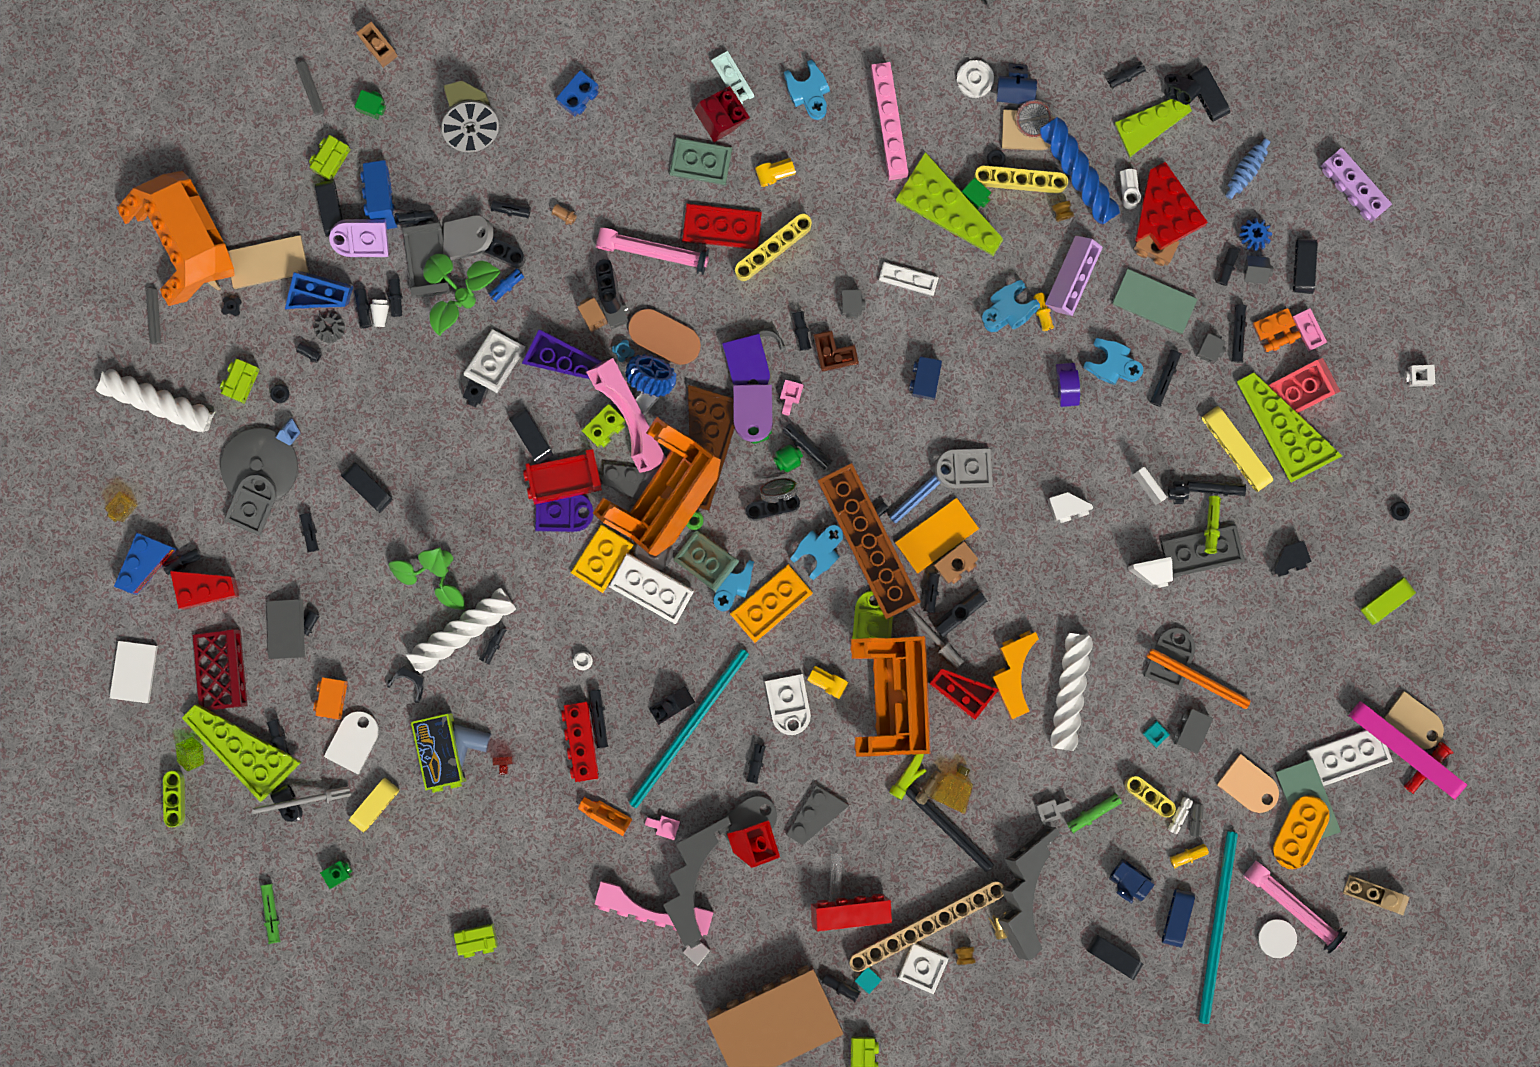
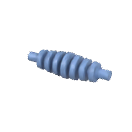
(1247, 168)

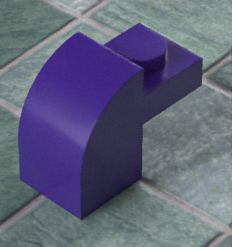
(1068, 384)

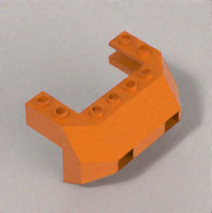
(183, 231)
(670, 495)
(899, 696)

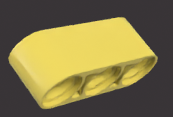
(1159, 799)
(373, 804)

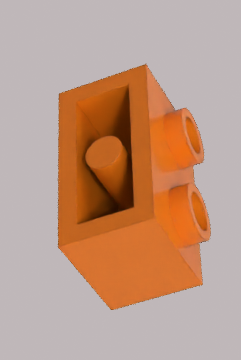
(331, 698)

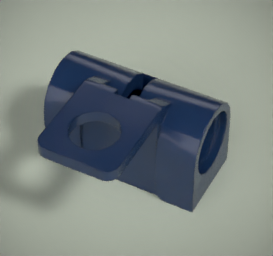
(1016, 86)
(1131, 882)

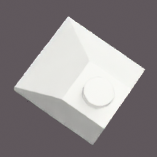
(1154, 572)

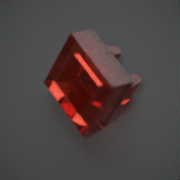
(503, 763)

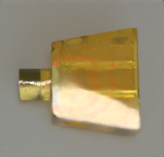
(954, 790)

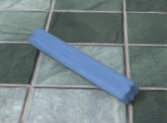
(914, 499)

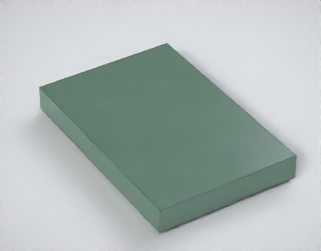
(700, 161)
(706, 560)

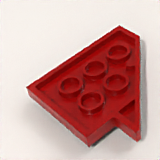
(1167, 209)

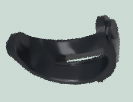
(414, 677)

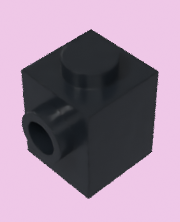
(475, 393)

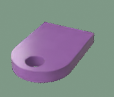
(753, 409)

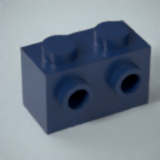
(926, 378)

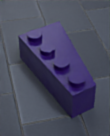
(558, 356)

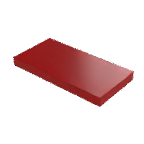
(722, 226)

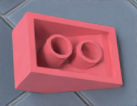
(1306, 386)

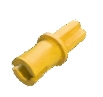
(1043, 312)
(1189, 855)

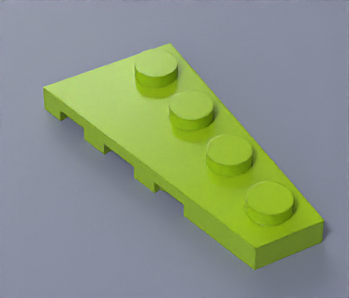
(1147, 125)

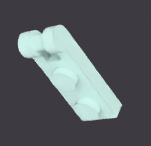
(732, 76)

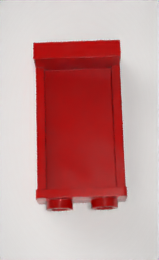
(562, 478)

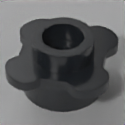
(236, 306)

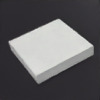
(1150, 486)
(923, 968)

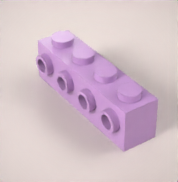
(1356, 185)
(1074, 275)

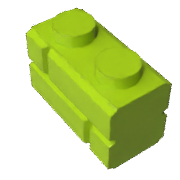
(329, 158)
(239, 380)
(476, 939)
(863, 1051)

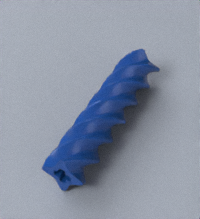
(1076, 165)

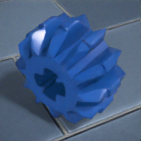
(1263, 234)

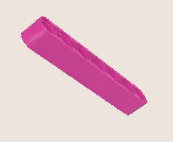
(1407, 750)

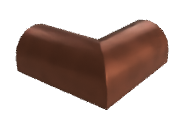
(833, 358)

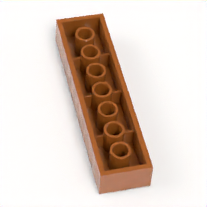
(869, 541)

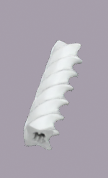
(158, 403)
(459, 632)
(1070, 698)

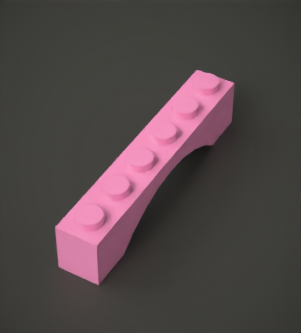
(889, 120)
(609, 380)
(614, 897)

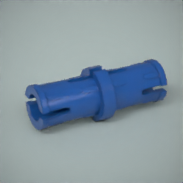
(505, 285)

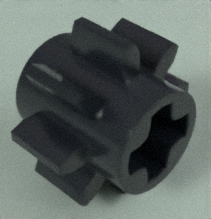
(1178, 492)

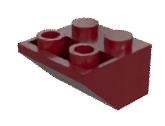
(721, 113)

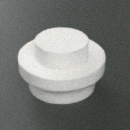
(582, 660)

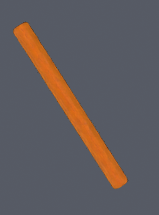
(1198, 678)

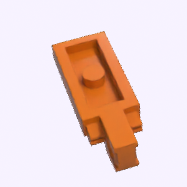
(605, 815)

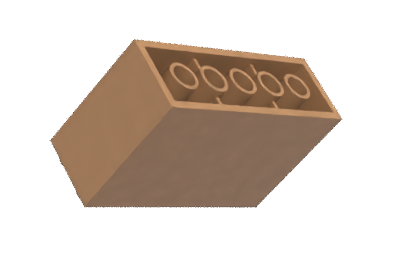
(775, 1022)

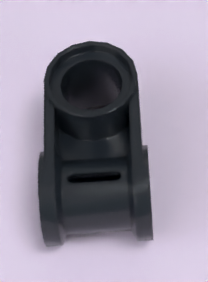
(1182, 90)
(284, 794)

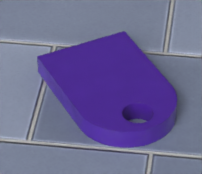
(747, 360)
(563, 515)

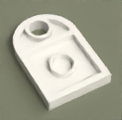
(788, 702)
(352, 743)

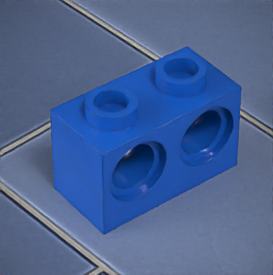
(573, 90)

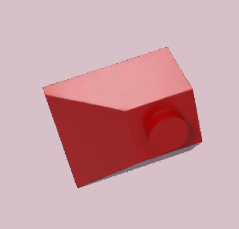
(754, 844)

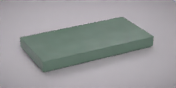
(1154, 301)
(1303, 781)

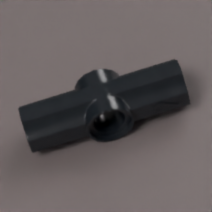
(969, 605)

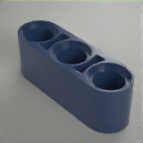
(1179, 918)

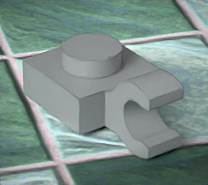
(1051, 811)

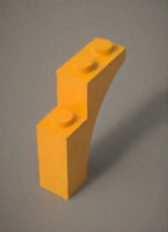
(1010, 680)

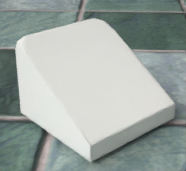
(697, 953)

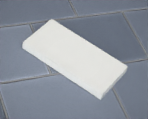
(651, 588)
(1349, 756)

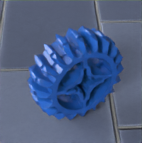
(650, 375)

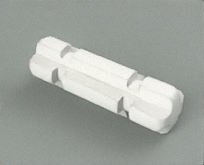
(1180, 815)

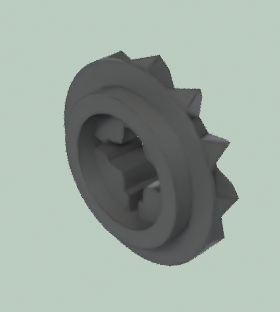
(338, 328)

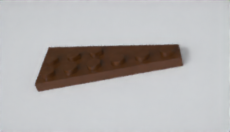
(711, 426)

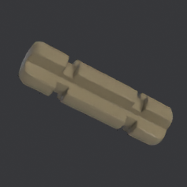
(929, 787)

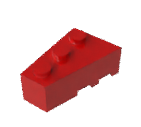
(202, 589)
(963, 692)

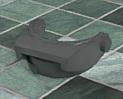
(771, 331)

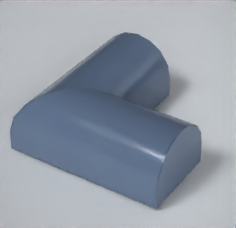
(470, 738)

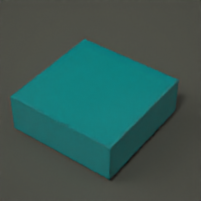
(1156, 734)
(868, 980)

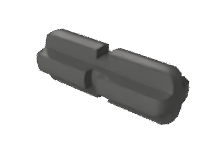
(1196, 824)

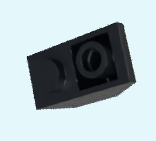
(1291, 557)
(671, 705)

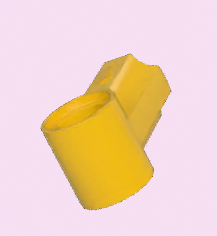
(771, 173)
(830, 683)

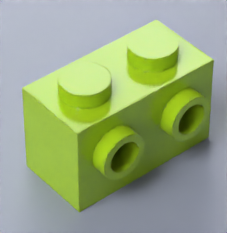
(604, 426)

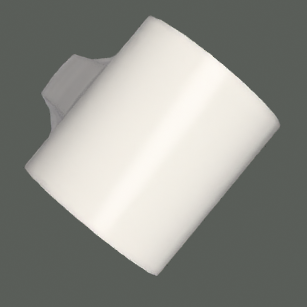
(1129, 186)

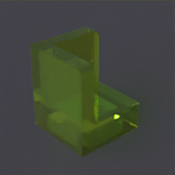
(190, 754)

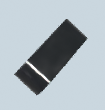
(1210, 94)
(328, 205)
(507, 254)
(1305, 263)
(608, 286)
(530, 436)
(366, 487)
(764, 513)
(1114, 957)

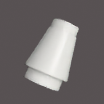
(379, 312)

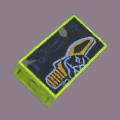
(438, 752)

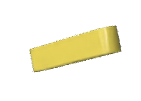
(1029, 175)
(777, 239)
(1238, 448)

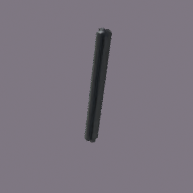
(959, 838)

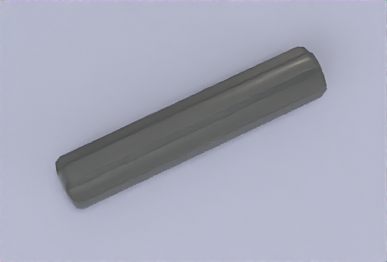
(310, 88)
(153, 316)

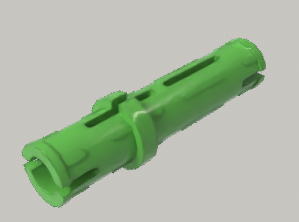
(1087, 817)
(273, 937)

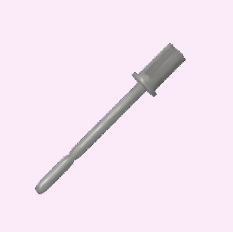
(945, 650)
(328, 795)

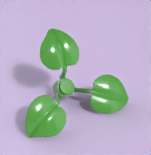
(479, 275)
(437, 563)

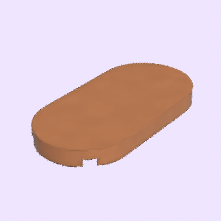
(664, 337)

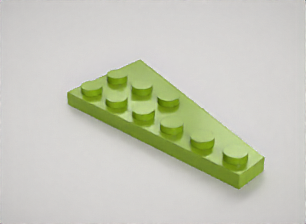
(941, 202)
(1290, 436)
(251, 759)

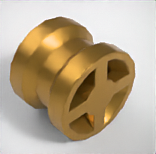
(1063, 211)
(965, 955)

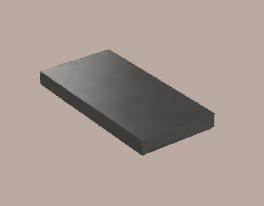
(1189, 554)

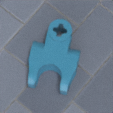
(809, 91)
(1007, 310)
(1116, 363)
(821, 548)
(734, 585)

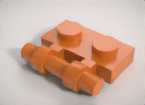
(1273, 325)

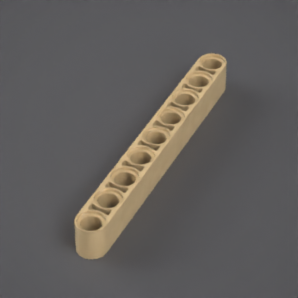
(916, 926)

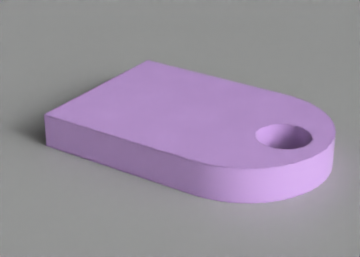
(361, 238)

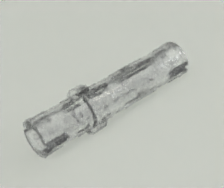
(835, 877)

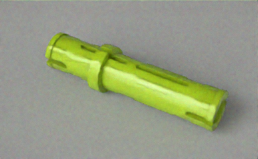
(1212, 525)

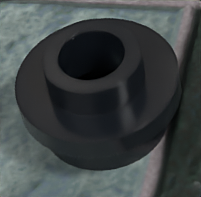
(999, 154)
(273, 393)
(1406, 511)

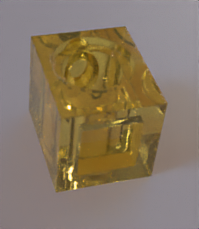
(129, 506)

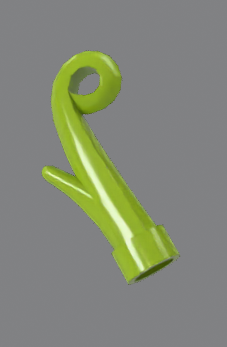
(908, 777)

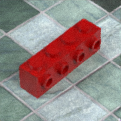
(581, 742)
(851, 912)

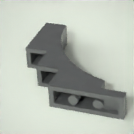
(695, 852)
(1026, 867)

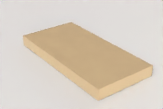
(268, 261)

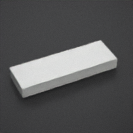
(908, 279)

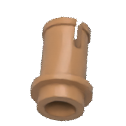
(564, 214)

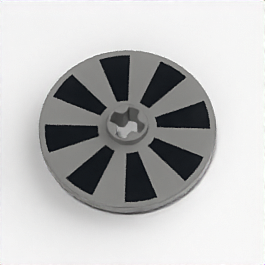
(467, 113)

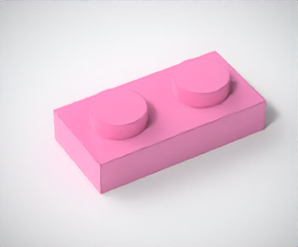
(1309, 329)

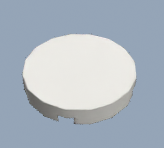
(970, 81)
(1277, 938)

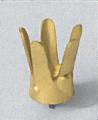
(999, 933)

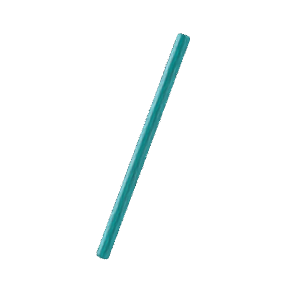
(689, 727)
(1218, 927)

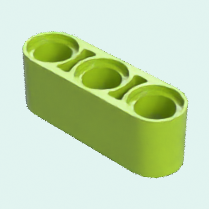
(1388, 601)
(168, 807)

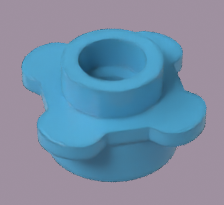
(618, 350)

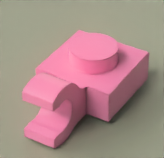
(791, 394)
(665, 827)

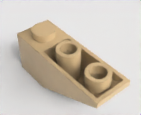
(1376, 895)

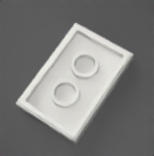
(494, 361)
(133, 672)

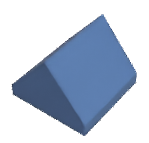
(288, 432)

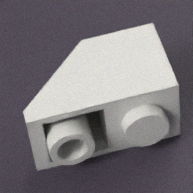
(1068, 505)

